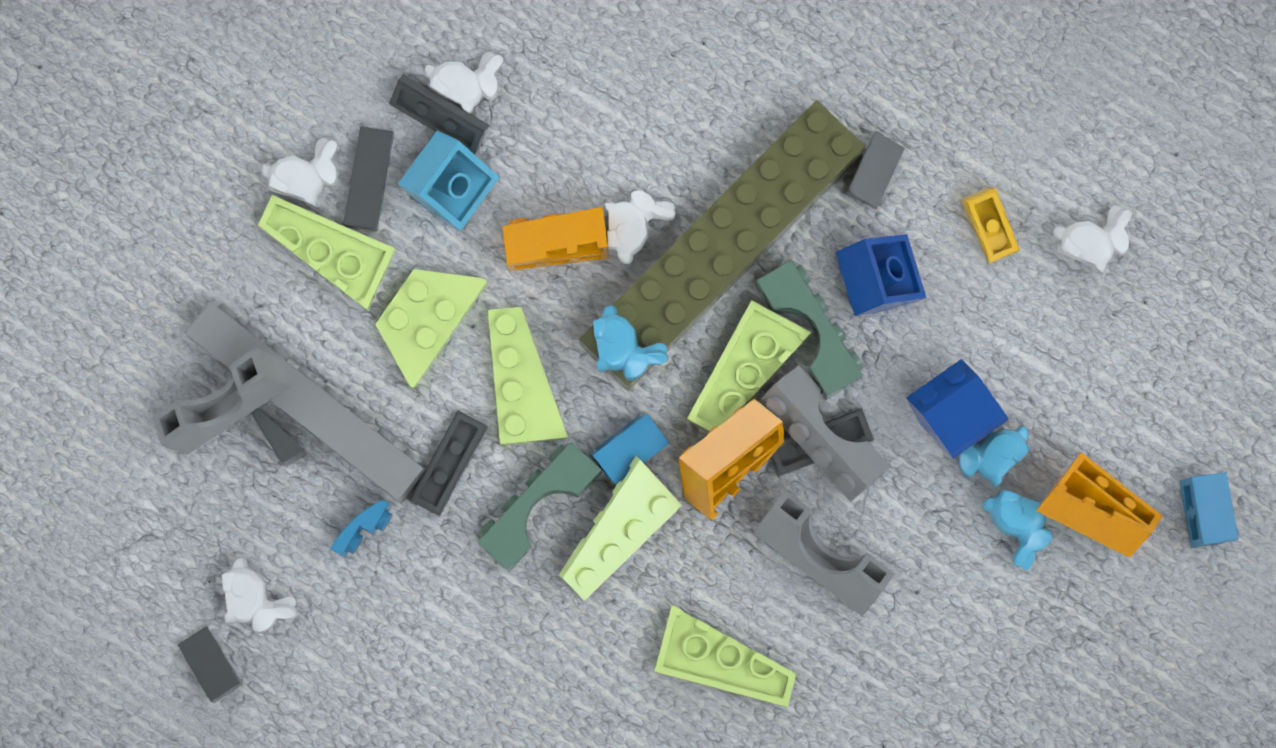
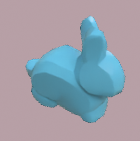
(619, 346)
(995, 454)
(1019, 518)

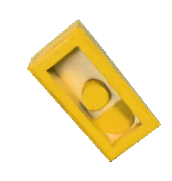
(990, 224)

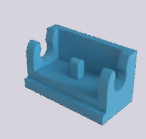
(637, 439)
(1208, 510)

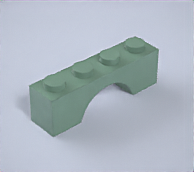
(787, 292)
(567, 474)

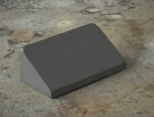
(875, 170)

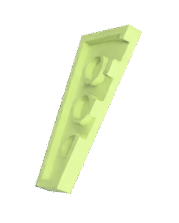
(334, 251)
(749, 360)
(521, 387)
(629, 519)
(710, 658)

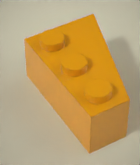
(555, 239)
(727, 454)
(1100, 507)

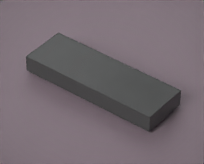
(438, 113)
(368, 178)
(850, 427)
(448, 463)

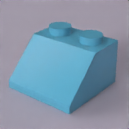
(448, 180)

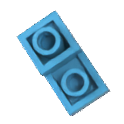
(371, 520)

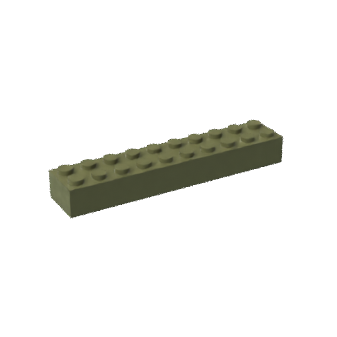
(735, 232)

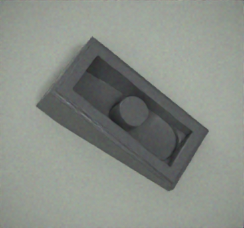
(284, 445)
(210, 665)

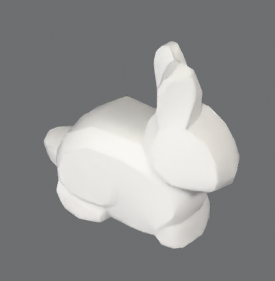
(461, 84)
(303, 178)
(630, 223)
(1092, 243)
(248, 600)

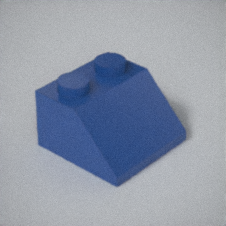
(880, 274)
(956, 408)

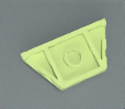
(425, 318)

